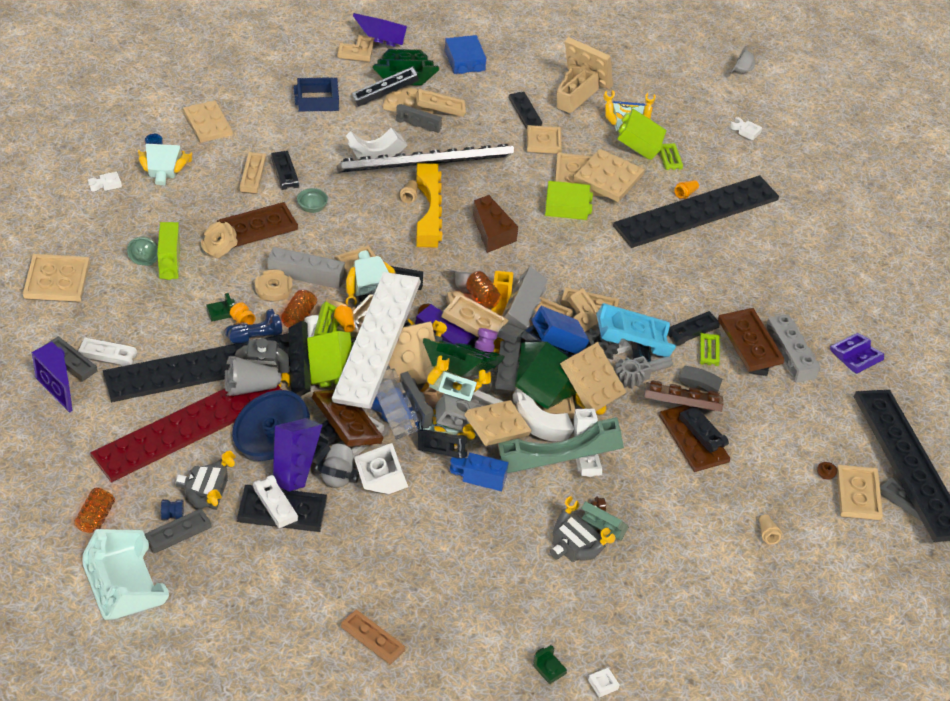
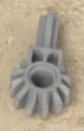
(638, 370)

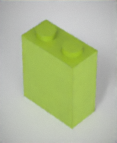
(641, 134)
(568, 200)
(169, 250)
(328, 357)

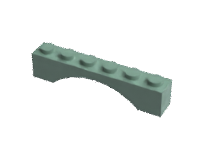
(600, 438)

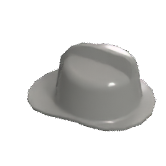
(744, 62)
(461, 279)

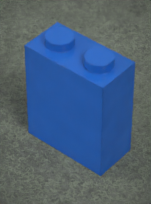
(465, 54)
(560, 330)

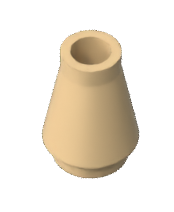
(409, 192)
(769, 530)

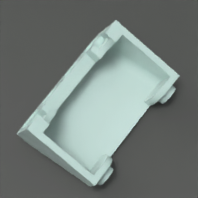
(120, 574)

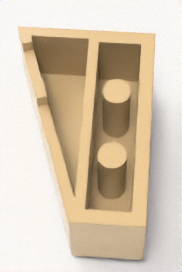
(576, 88)

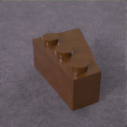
(493, 224)

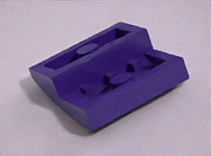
(857, 352)

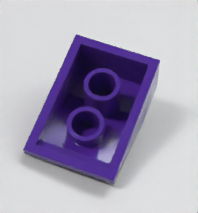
(382, 29)
(52, 373)

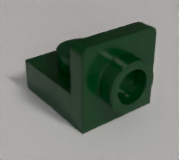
(221, 309)
(548, 665)

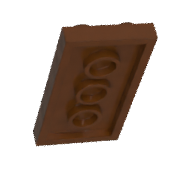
(261, 223)
(751, 339)
(691, 397)
(348, 421)
(692, 449)

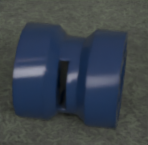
(172, 509)

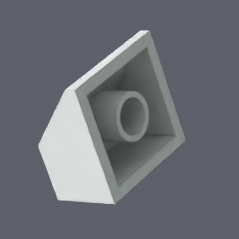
(381, 470)

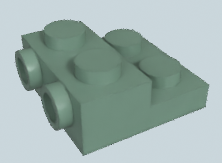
(600, 519)

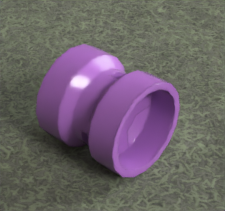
(485, 340)

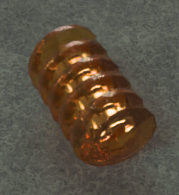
(483, 290)
(298, 308)
(94, 510)

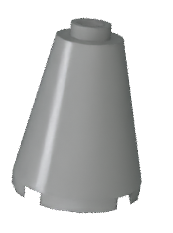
(249, 377)

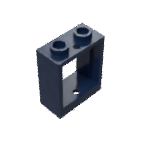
(317, 85)

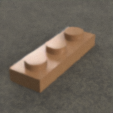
(373, 636)

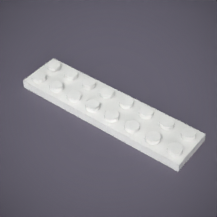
(376, 340)

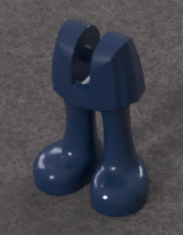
(242, 332)

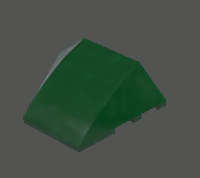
(398, 60)
(464, 358)
(542, 374)

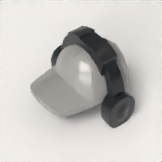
(338, 467)

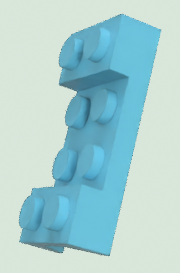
(628, 325)

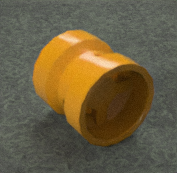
(241, 313)

